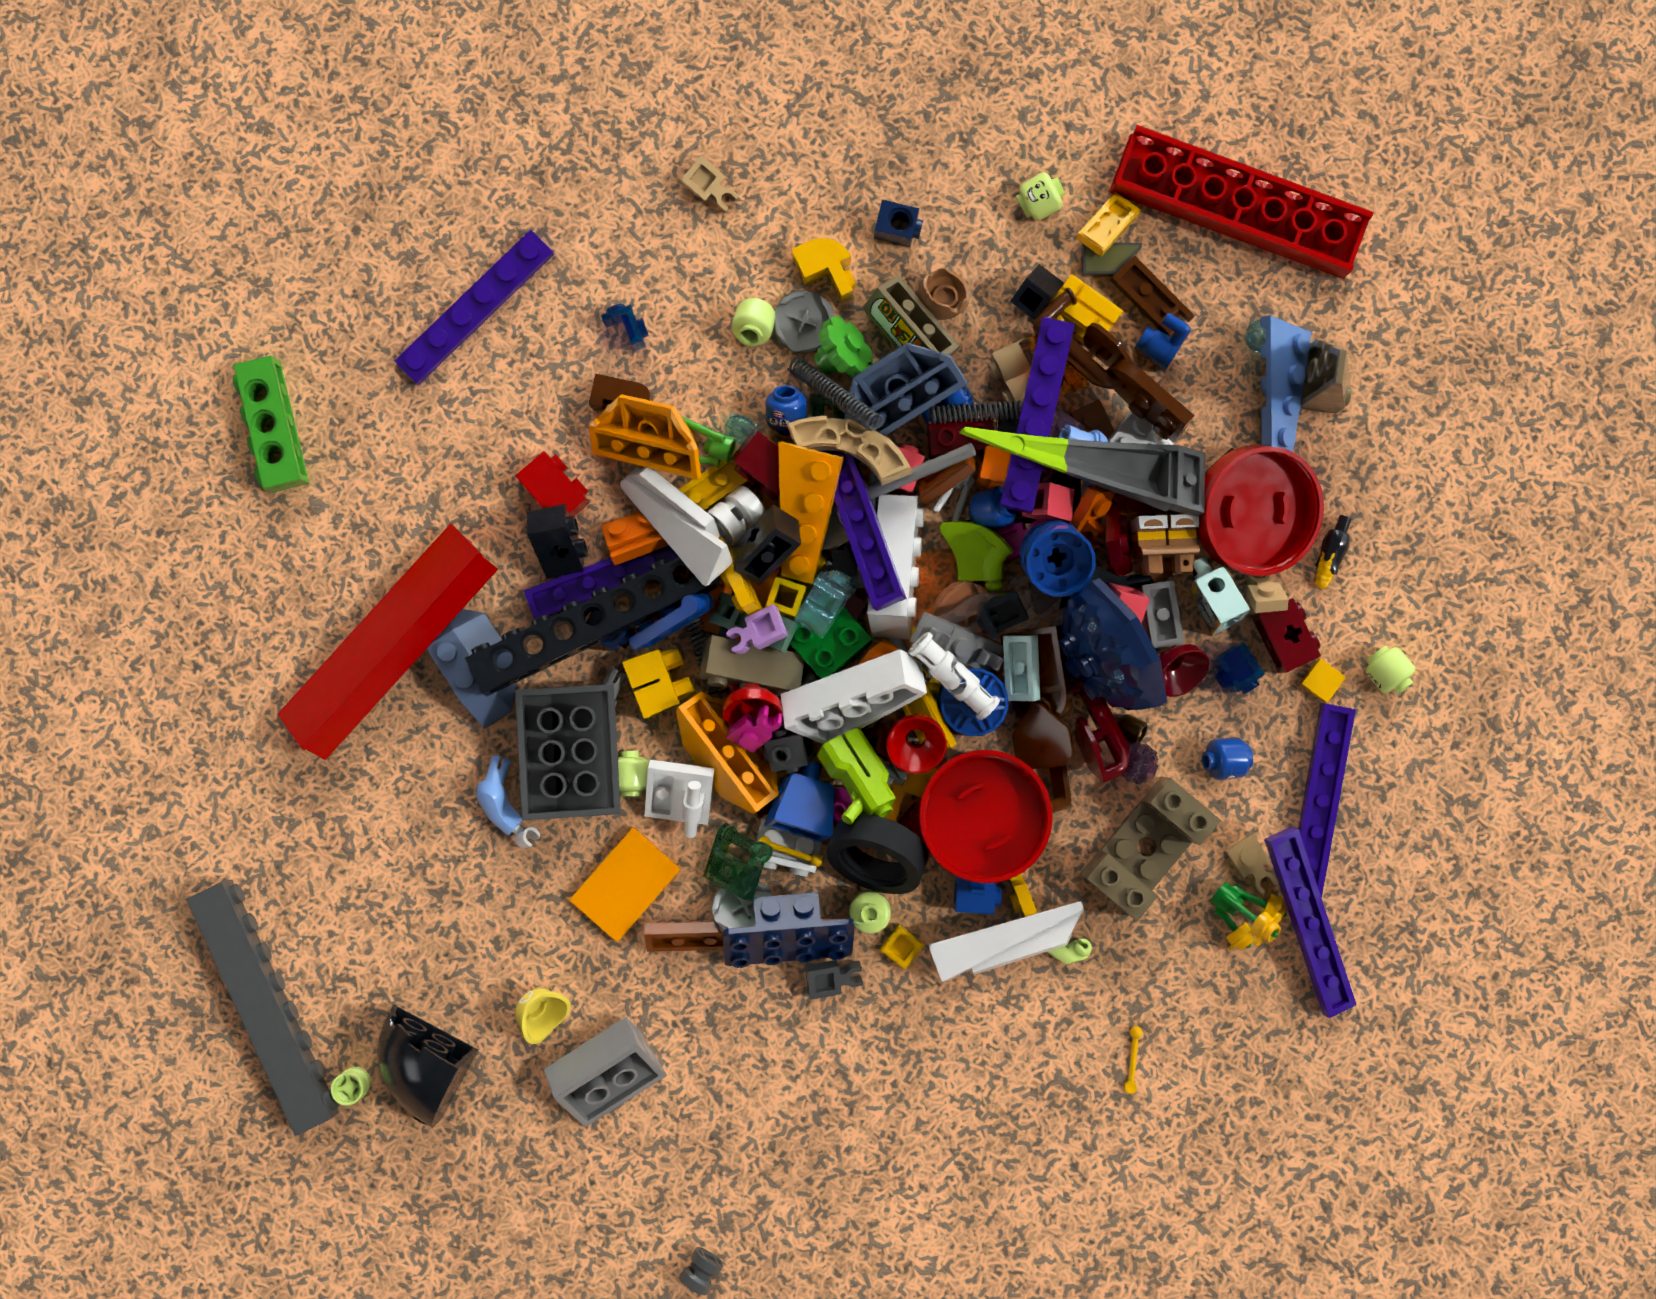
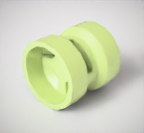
(344, 1088)

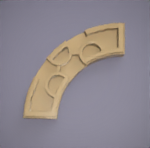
(853, 439)

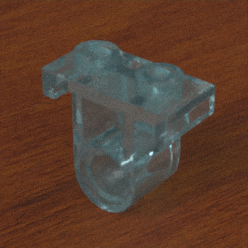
(825, 601)

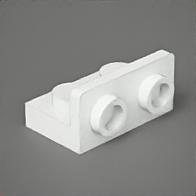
(797, 865)

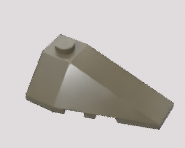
(1326, 379)

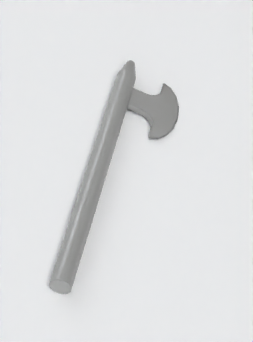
(836, 532)

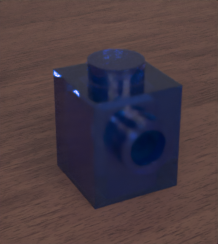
(1237, 669)

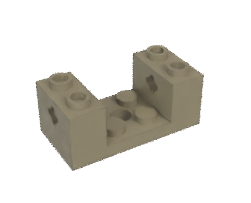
(1172, 822)

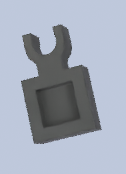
(826, 978)

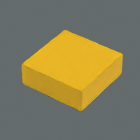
(1322, 680)
(902, 946)

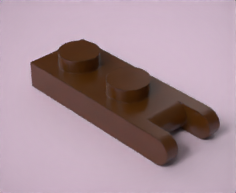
(1149, 294)

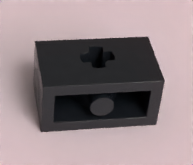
(556, 541)
(766, 545)

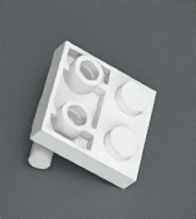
(679, 794)

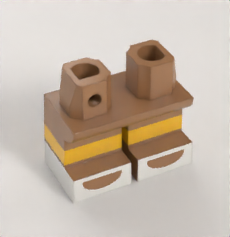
(1165, 538)

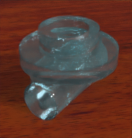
(1255, 336)
(740, 426)

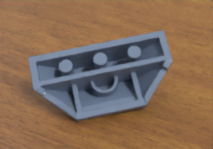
(906, 384)
(449, 653)

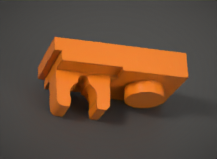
(1092, 506)

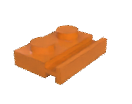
(631, 538)

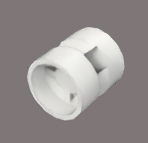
(736, 514)

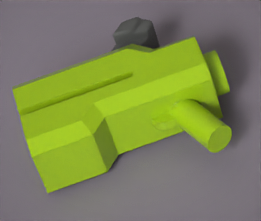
(861, 773)

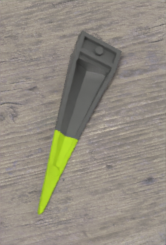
(1148, 473)

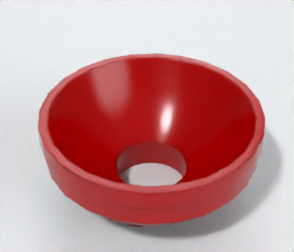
(748, 701)
(921, 757)

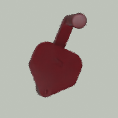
(1106, 731)

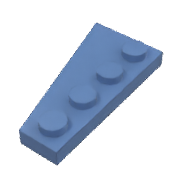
(1286, 364)

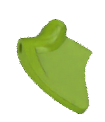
(977, 552)

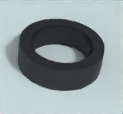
(883, 836)

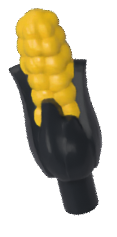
(1332, 552)

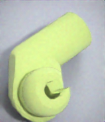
(1073, 951)

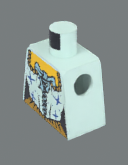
(1218, 608)

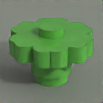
(842, 348)

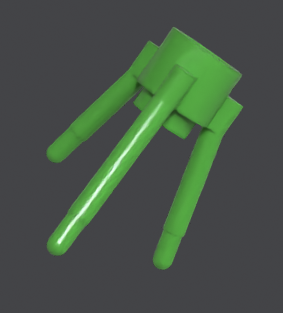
(717, 445)

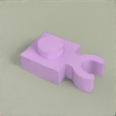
(762, 630)

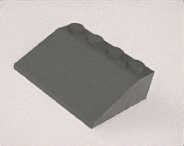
(567, 752)

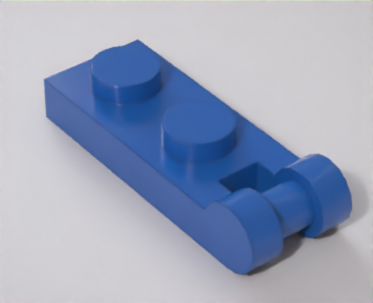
(672, 620)

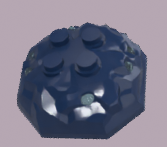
(1110, 650)

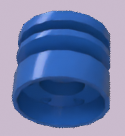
(1073, 564)
(962, 718)

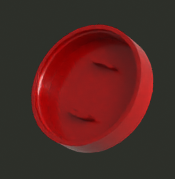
(1260, 510)
(985, 816)

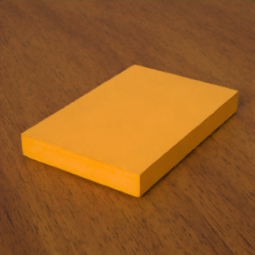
(625, 884)

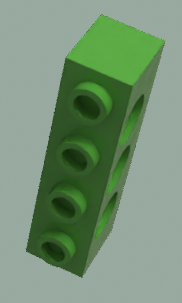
(291, 468)

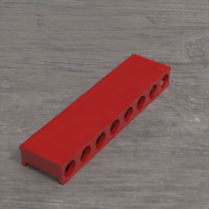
(1240, 203)
(386, 643)

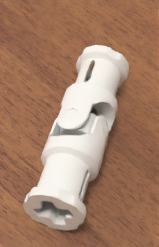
(950, 673)

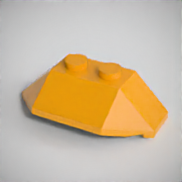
(646, 436)
(738, 773)

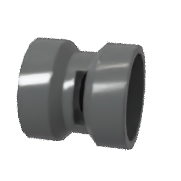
(701, 1271)

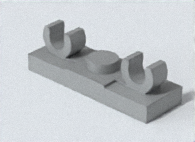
(967, 646)

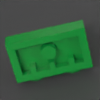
(836, 649)

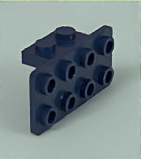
(788, 931)

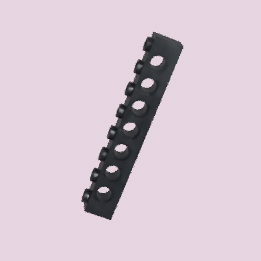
(484, 657)

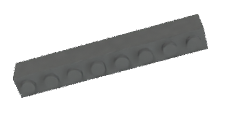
(264, 1006)

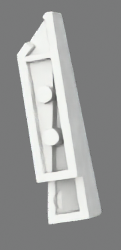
(680, 522)
(1005, 942)

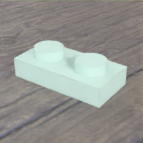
(1021, 667)

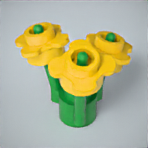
(1264, 926)

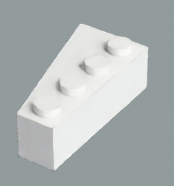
(899, 521)
(853, 696)

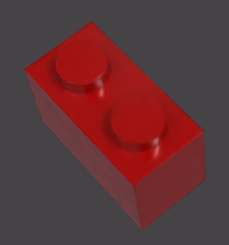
(551, 486)

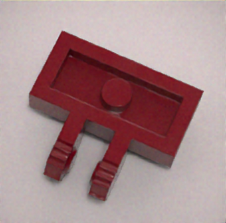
(1117, 541)

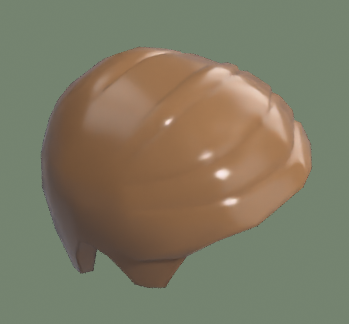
(944, 293)

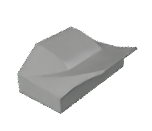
(1162, 614)

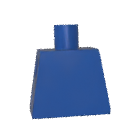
(804, 805)

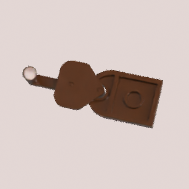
(1132, 384)
(1042, 736)

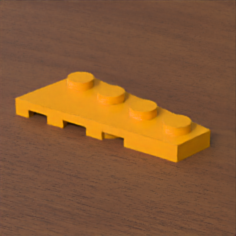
(807, 493)

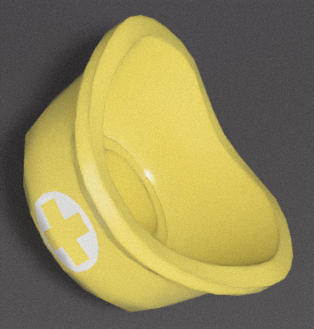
(540, 1013)

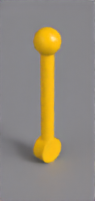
(815, 860)
(1130, 1086)

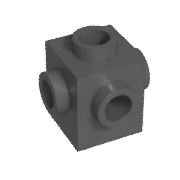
(788, 751)

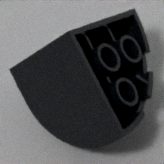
(421, 1064)

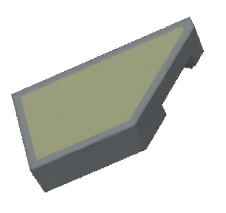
(1110, 262)

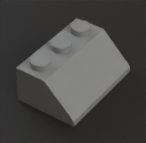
(604, 1072)

